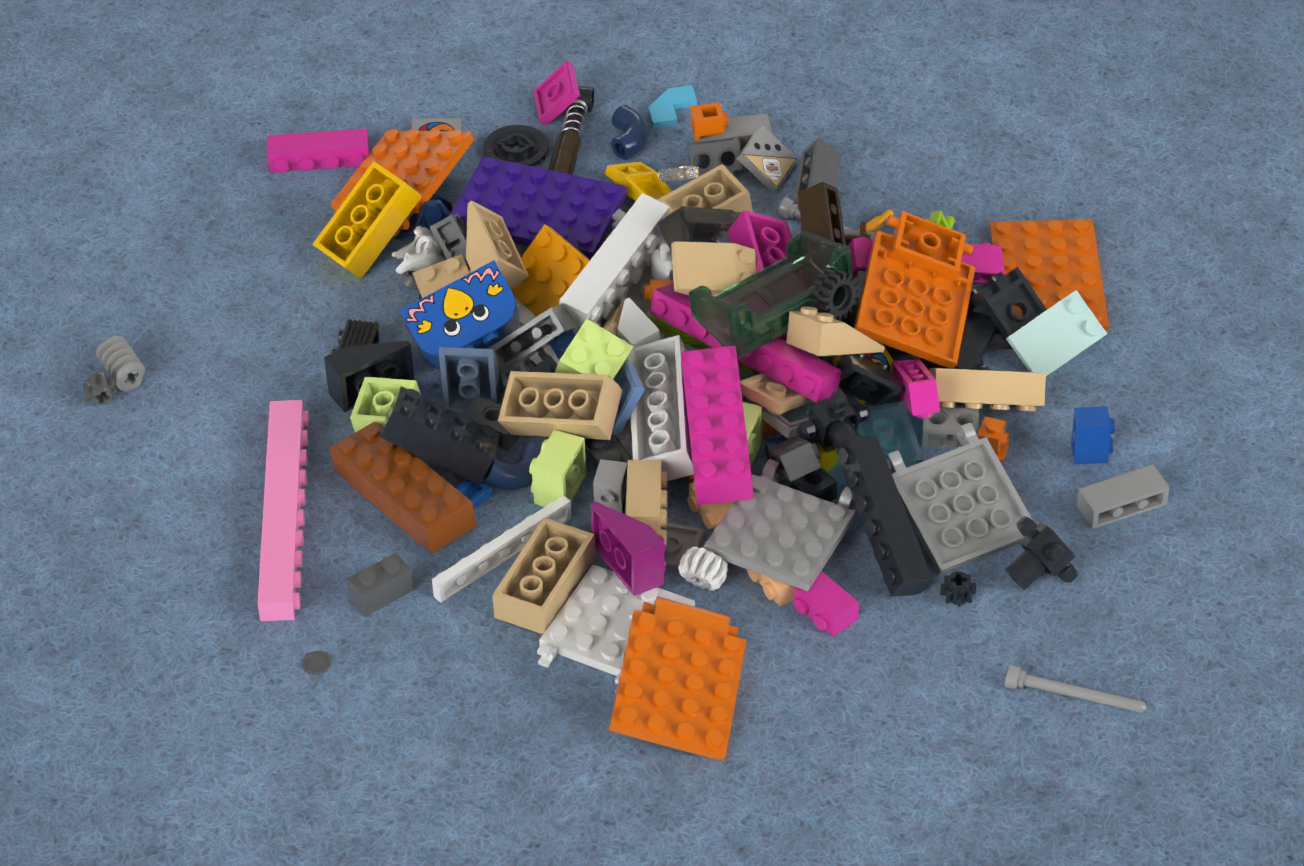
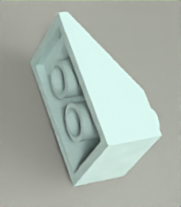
(1057, 335)

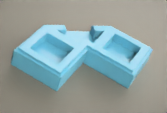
(662, 110)

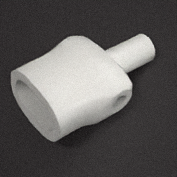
(662, 263)

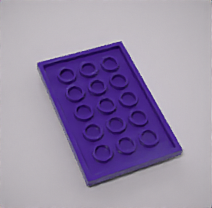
(533, 196)

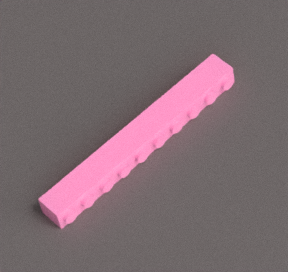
(282, 511)

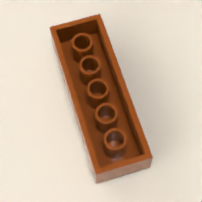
(403, 488)

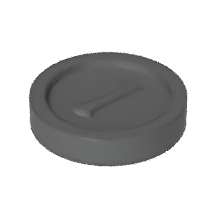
(316, 662)

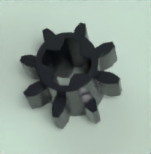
(958, 588)

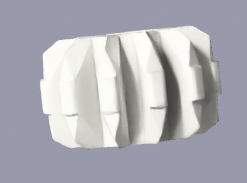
(703, 568)

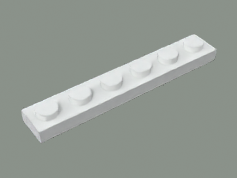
(497, 551)

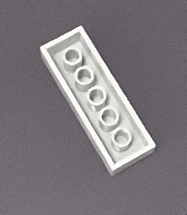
(616, 264)
(660, 415)

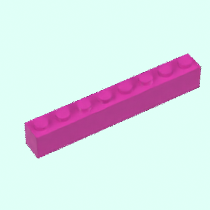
(775, 359)

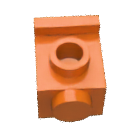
(707, 120)
(995, 432)

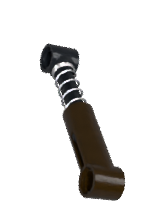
(568, 141)

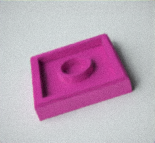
(556, 93)

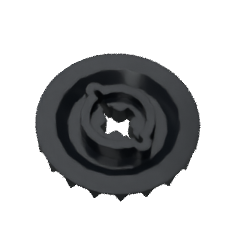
(531, 143)

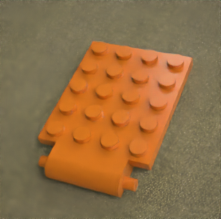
(416, 158)
(917, 289)
(679, 678)

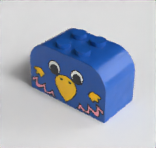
(463, 314)

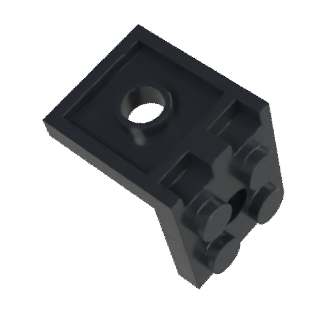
(1000, 296)

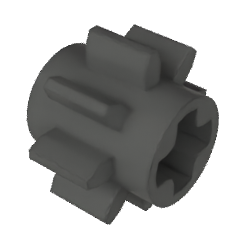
(100, 388)

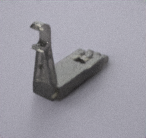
(696, 223)

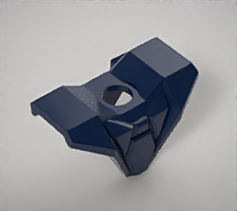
(430, 213)

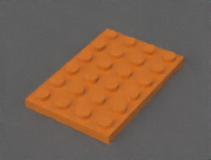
(1055, 260)

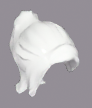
(420, 253)

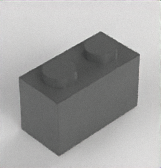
(380, 584)

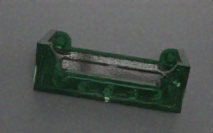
(760, 305)

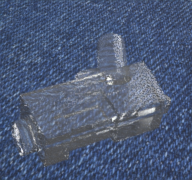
(682, 173)

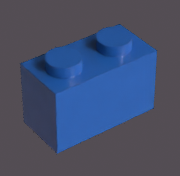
(1091, 435)

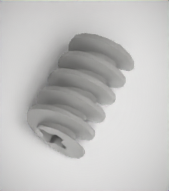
(121, 362)

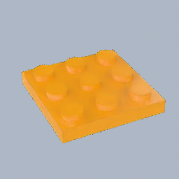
(551, 270)

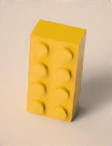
(367, 220)

